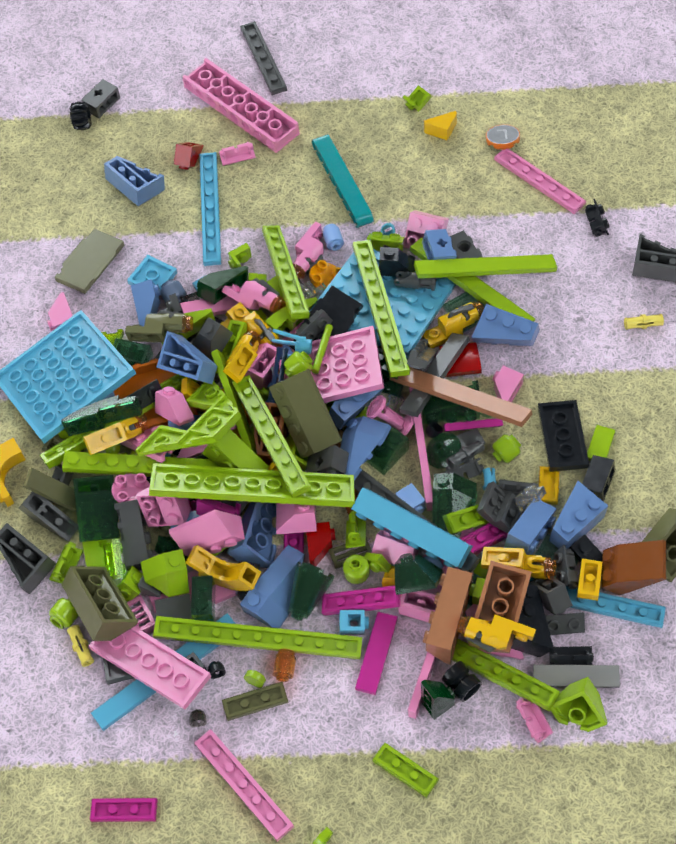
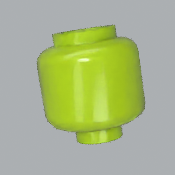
(297, 363)
(506, 448)
(356, 569)
(63, 613)

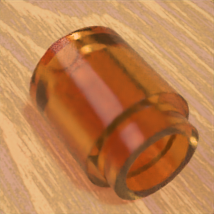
(284, 665)

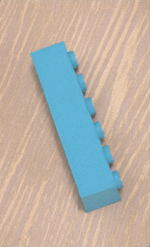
(411, 527)

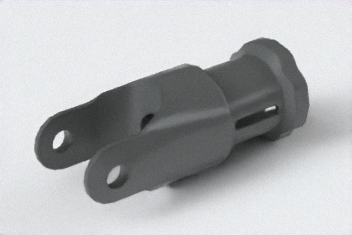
(410, 280)

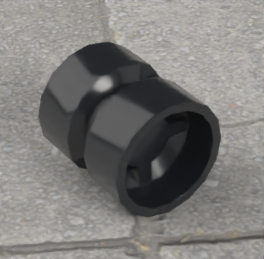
(462, 682)

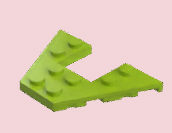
(208, 429)

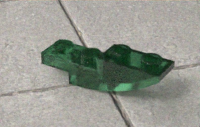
(101, 412)

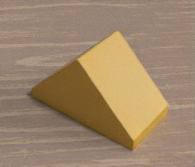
(441, 125)

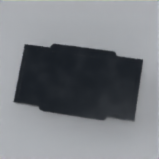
(340, 309)

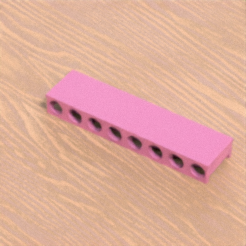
(242, 105)

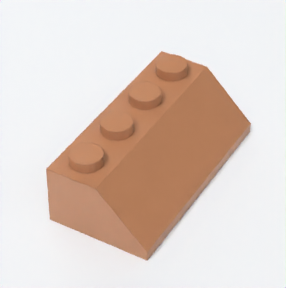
(502, 596)
(450, 608)

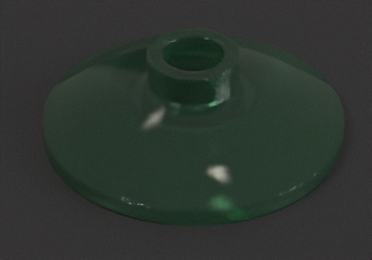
(449, 446)

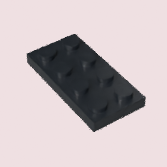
(563, 436)

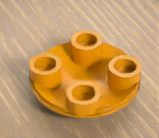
(323, 273)

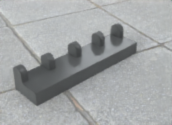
(422, 355)

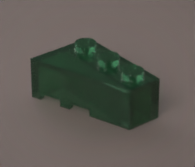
(446, 411)

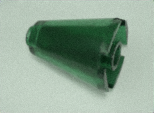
(307, 589)

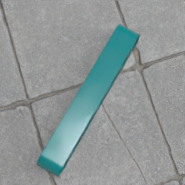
(342, 179)

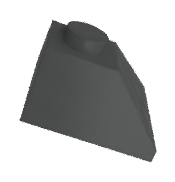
(211, 337)

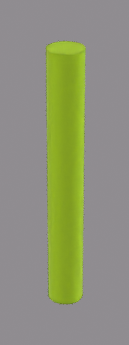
(322, 348)

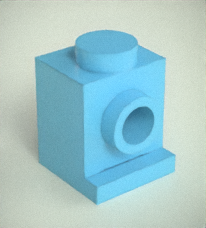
(348, 616)

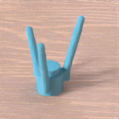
(301, 343)

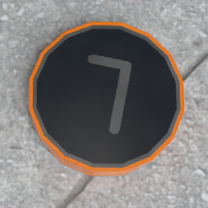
(503, 136)

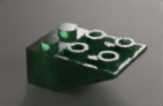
(95, 508)

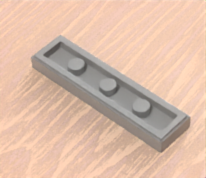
(563, 675)

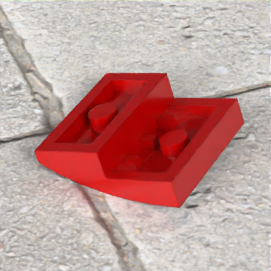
(467, 362)

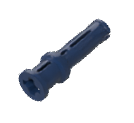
(281, 353)

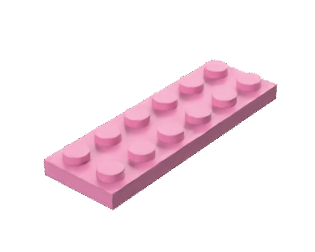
(154, 665)

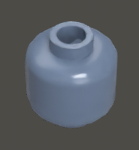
(171, 287)

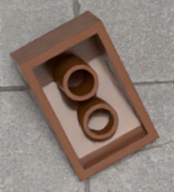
(633, 566)

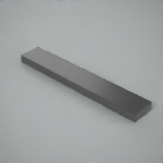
(263, 58)
(439, 367)

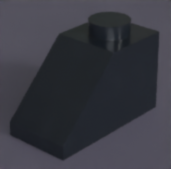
(394, 260)

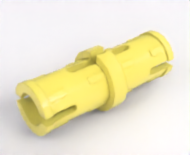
(643, 321)
(75, 635)

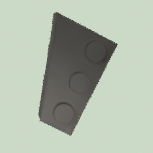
(654, 260)
(133, 534)
(24, 558)

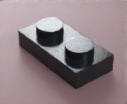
(586, 550)

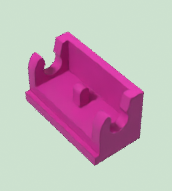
(207, 505)

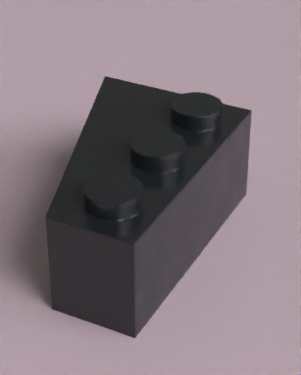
(534, 617)

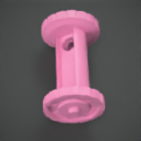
(402, 424)

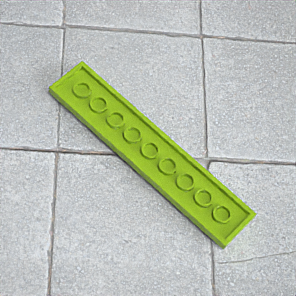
(248, 485)

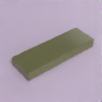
(50, 488)
(255, 701)

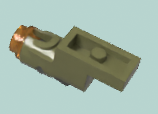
(157, 326)

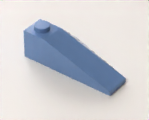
(360, 440)
(258, 534)

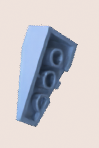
(272, 592)

